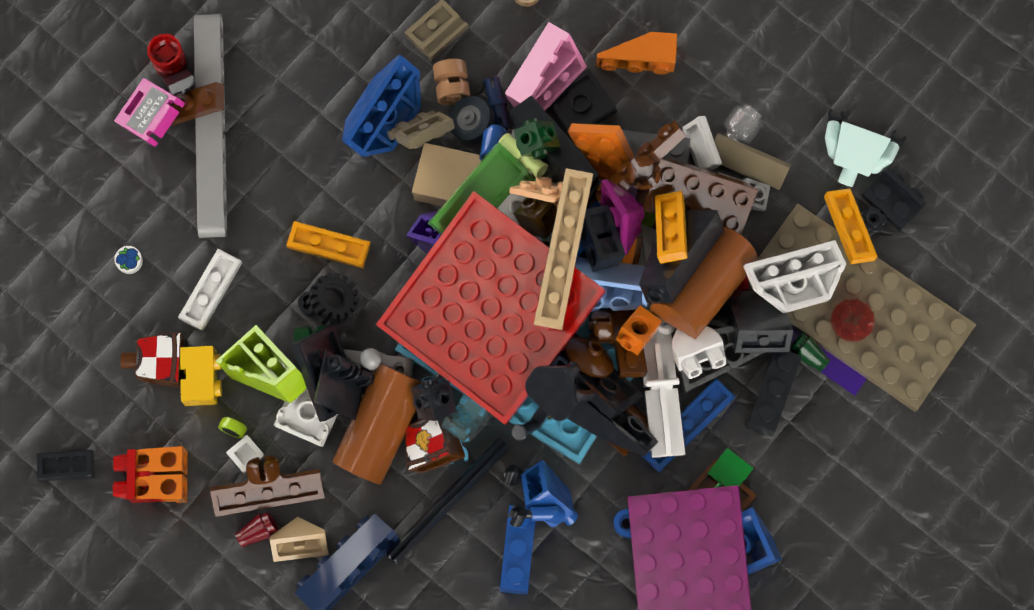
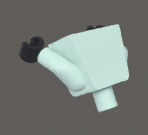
(858, 149)

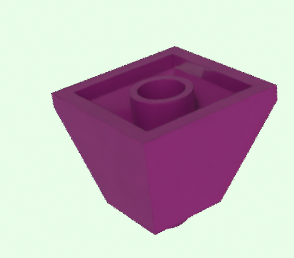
(625, 212)

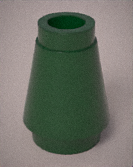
(810, 352)

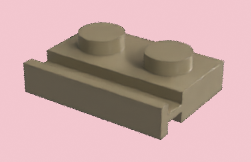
(436, 30)

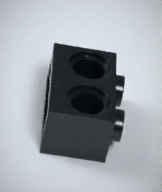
(601, 239)

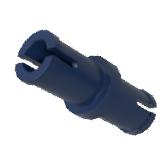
(496, 100)

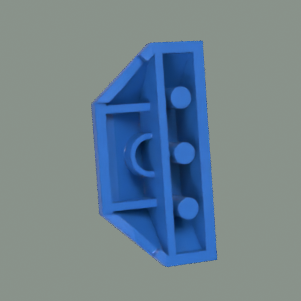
(387, 100)

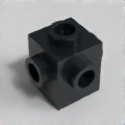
(433, 399)

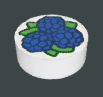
(128, 259)

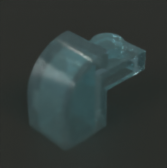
(466, 418)

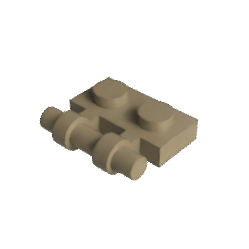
(421, 129)

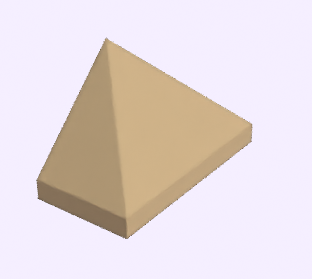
(298, 541)

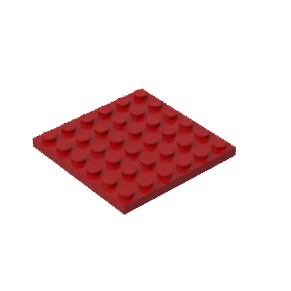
(476, 308)

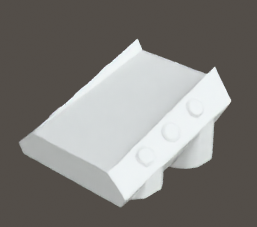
(302, 421)

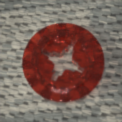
(847, 330)

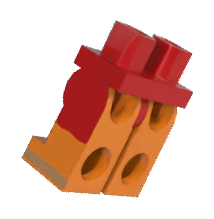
(149, 476)

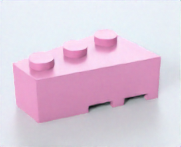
(547, 69)

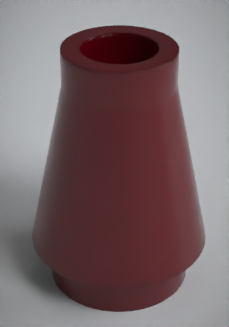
(257, 530)

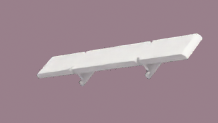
(661, 399)

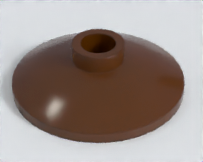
(590, 356)

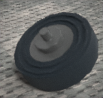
(471, 118)

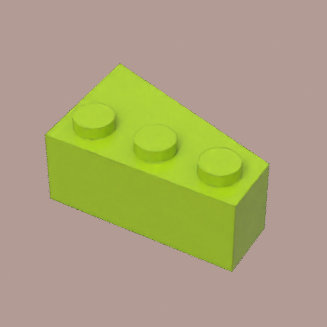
(263, 366)

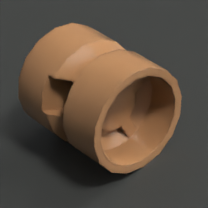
(451, 82)

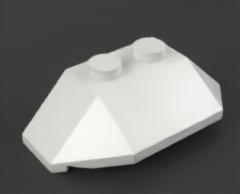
(798, 277)

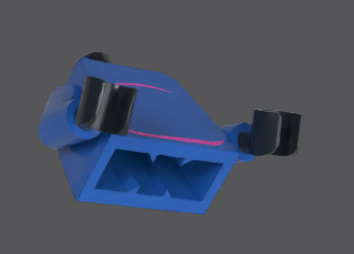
(543, 494)

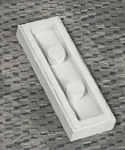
(210, 290)

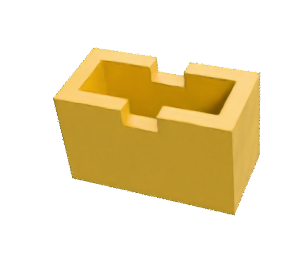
(201, 376)

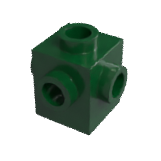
(536, 138)

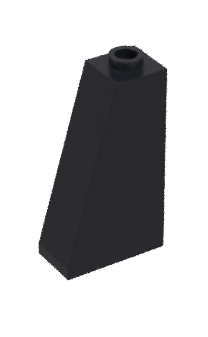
(665, 281)

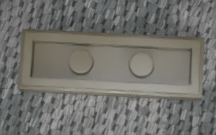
(751, 162)

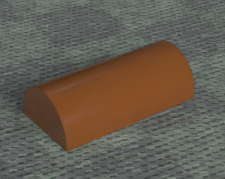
(709, 285)
(379, 425)

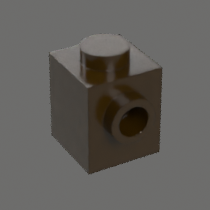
(536, 216)

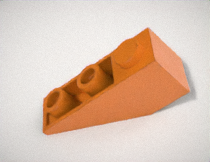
(648, 52)

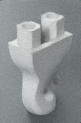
(690, 352)

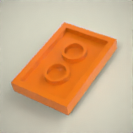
(602, 146)

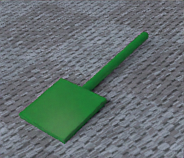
(729, 470)

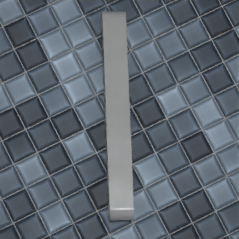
(210, 130)

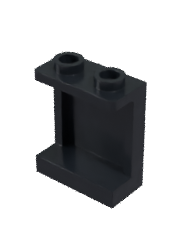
(757, 324)

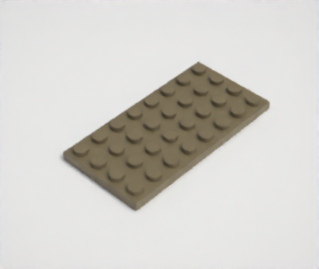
(912, 329)

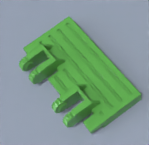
(489, 179)

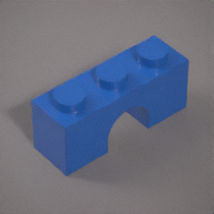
(517, 557)

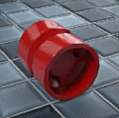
(166, 55)

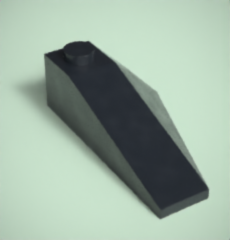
(558, 160)

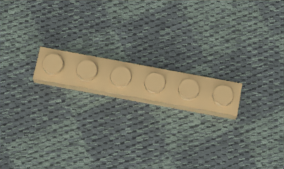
(563, 249)

